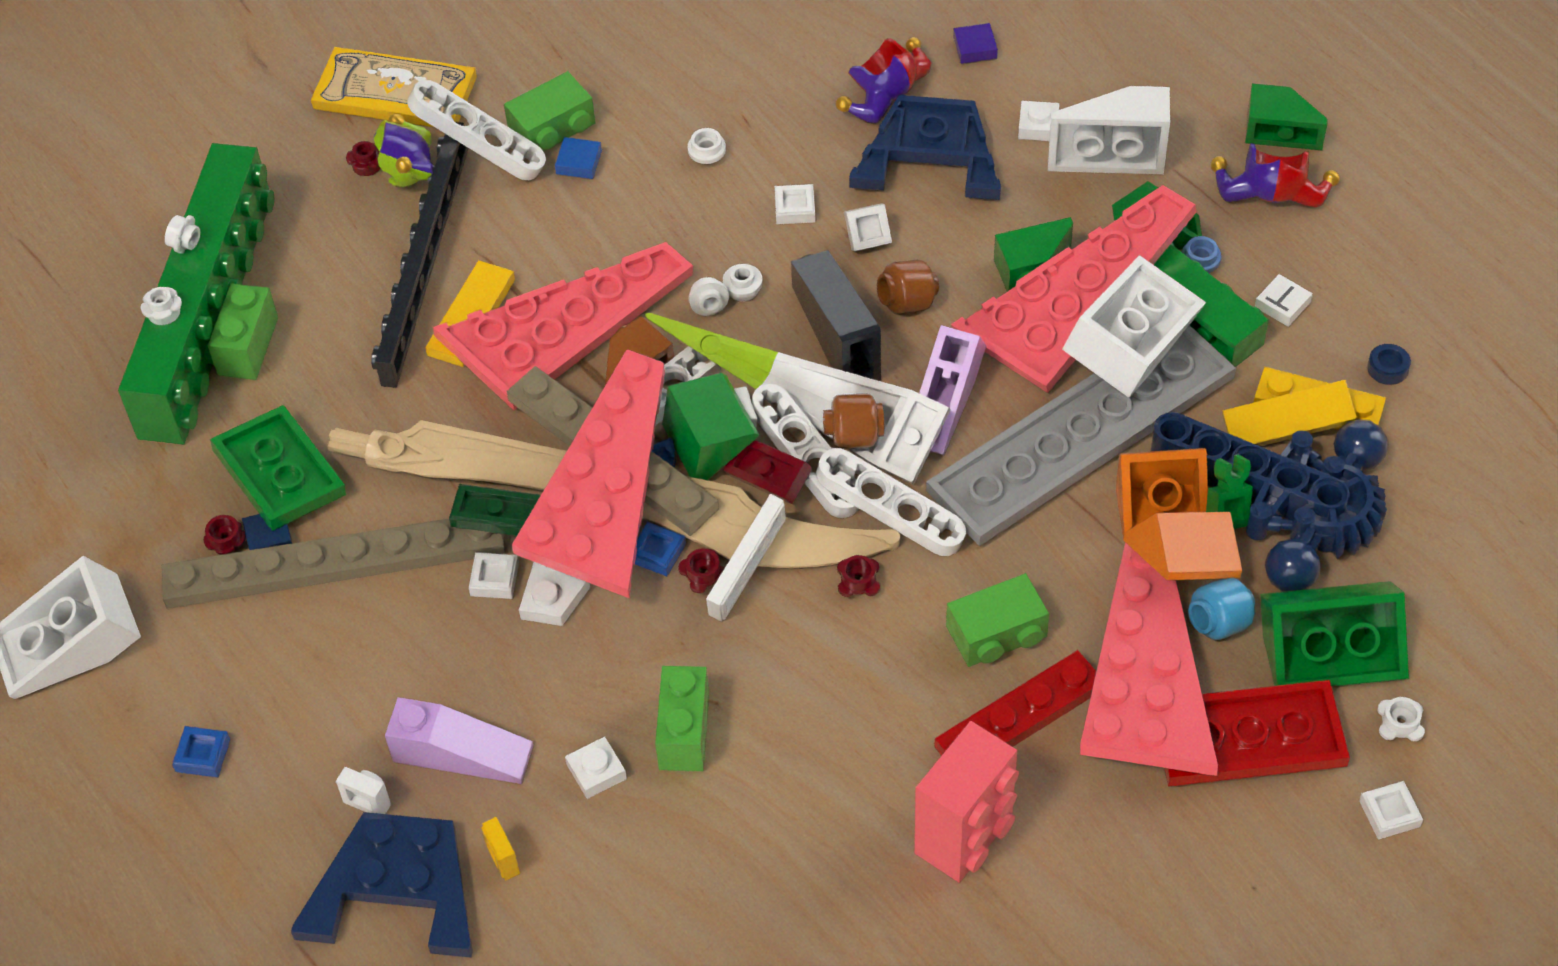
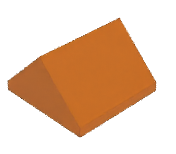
(1160, 484)
(1188, 545)

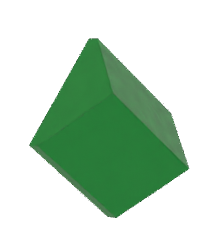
(707, 424)

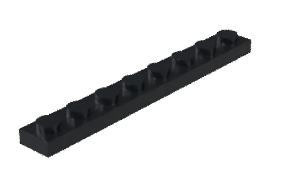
(418, 263)

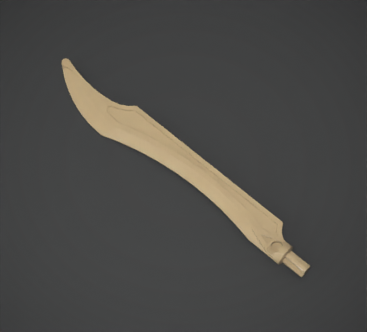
(464, 454)

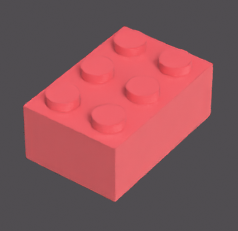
(965, 802)

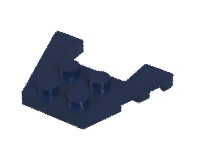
(931, 133)
(394, 864)

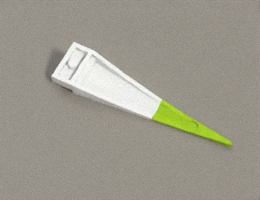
(909, 418)

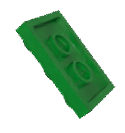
(278, 467)

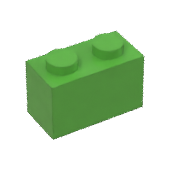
(551, 111)
(243, 331)
(997, 620)
(682, 718)

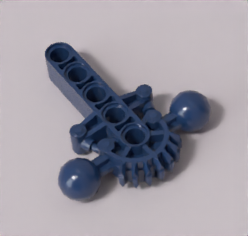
(1323, 507)

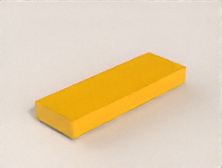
(481, 291)
(1282, 416)

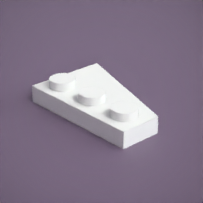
(551, 595)

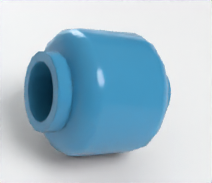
(1222, 608)

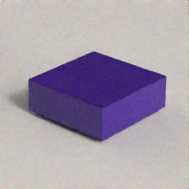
(975, 43)

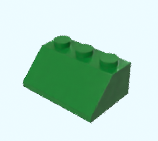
(1336, 634)

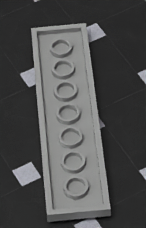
(1072, 439)

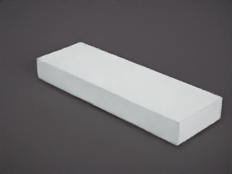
(746, 558)

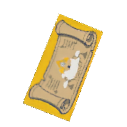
(381, 83)

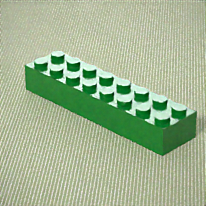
(173, 360)

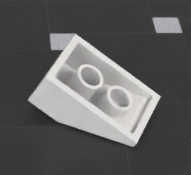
(1112, 133)
(1132, 325)
(66, 629)

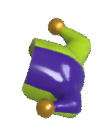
(403, 151)

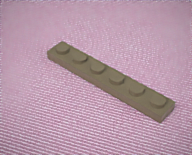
(564, 414)

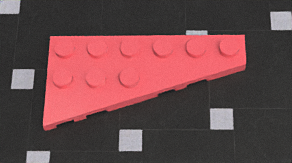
(1037, 316)
(562, 320)
(597, 494)
(1146, 681)

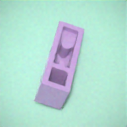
(952, 376)
(454, 742)

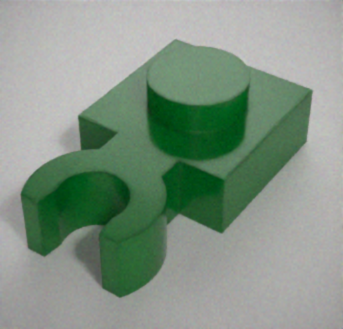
(1232, 492)

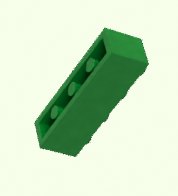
(1225, 319)

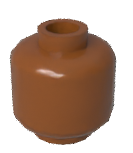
(907, 286)
(854, 421)

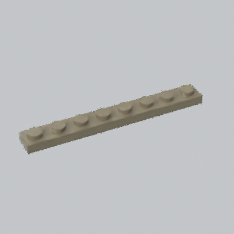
(322, 561)

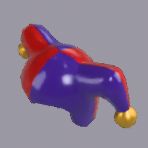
(885, 77)
(1273, 179)

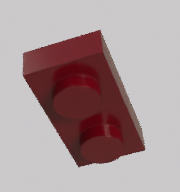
(769, 470)

